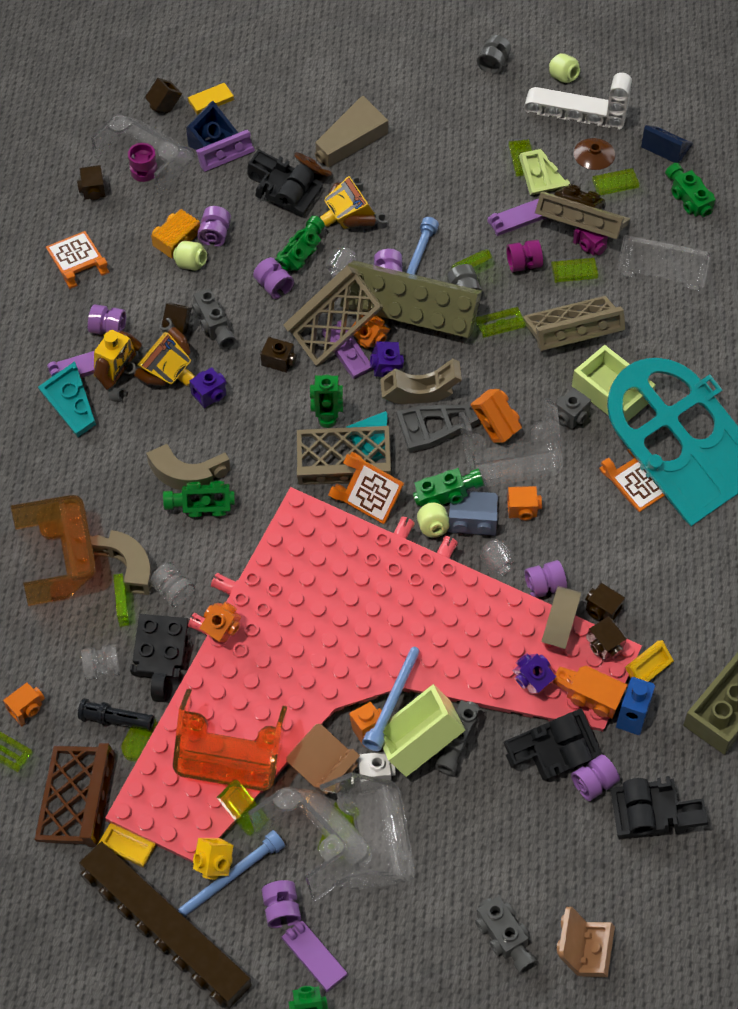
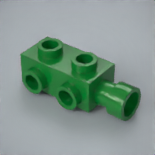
(690, 190)
(296, 252)
(326, 399)
(446, 487)
(205, 503)

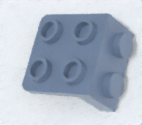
(474, 514)

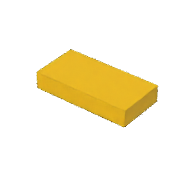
(219, 94)
(650, 662)
(128, 845)

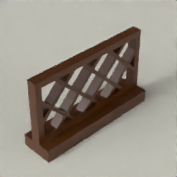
(95, 801)

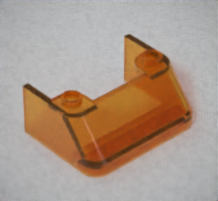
(63, 519)
(224, 757)

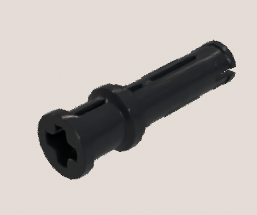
(105, 713)

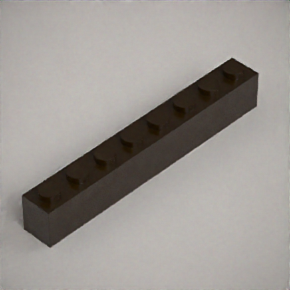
(165, 925)

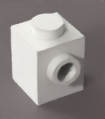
(376, 765)

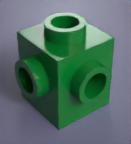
(308, 998)

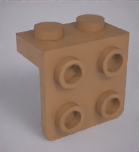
(321, 757)
(585, 945)

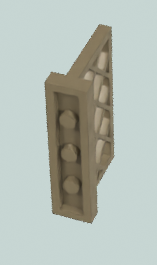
(580, 215)
(325, 299)
(583, 326)
(338, 473)

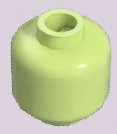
(564, 68)
(190, 255)
(433, 520)

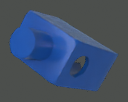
(637, 701)

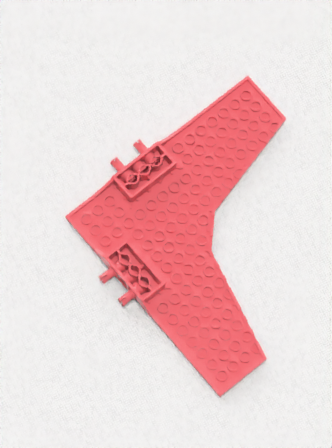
(329, 627)

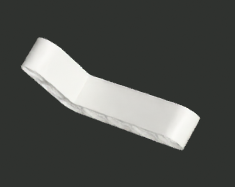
(584, 108)

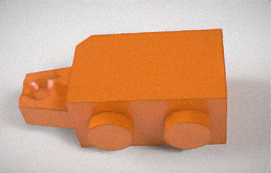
(591, 689)

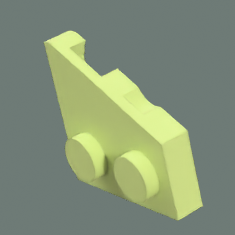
(540, 173)

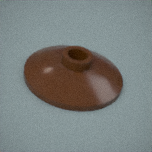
(594, 159)
(309, 162)

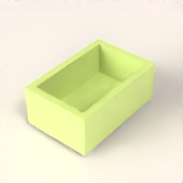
(596, 376)
(421, 730)

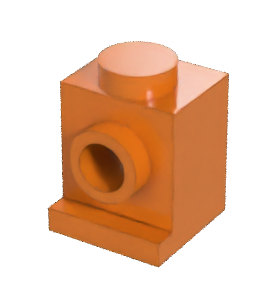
(24, 703)

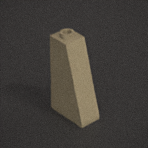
(351, 132)

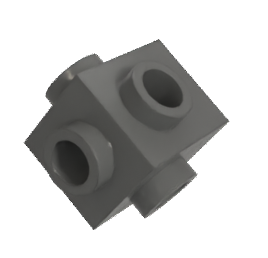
(573, 408)

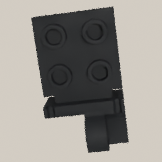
(284, 184)
(160, 653)
(555, 745)
(651, 807)

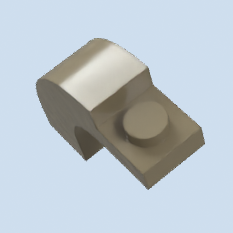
(426, 388)
(177, 473)
(131, 555)
(561, 617)

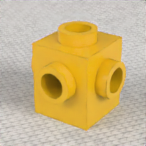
(213, 857)

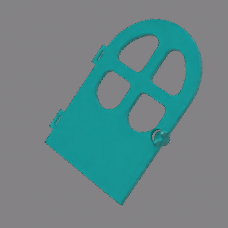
(707, 467)

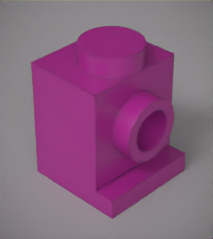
(590, 241)

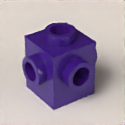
(386, 358)
(208, 387)
(533, 672)

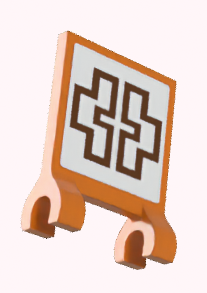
(76, 255)
(632, 482)
(369, 489)

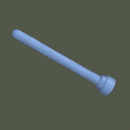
(428, 228)
(374, 738)
(271, 844)

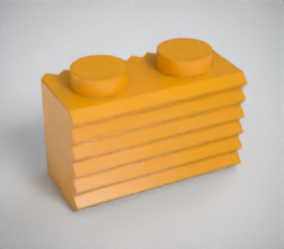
(176, 229)

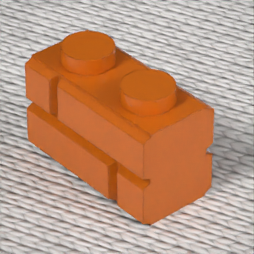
(496, 415)

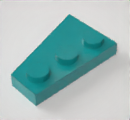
(69, 399)

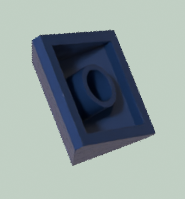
(209, 127)
(664, 143)

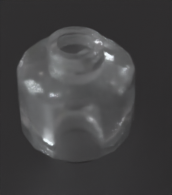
(339, 260)
(497, 557)

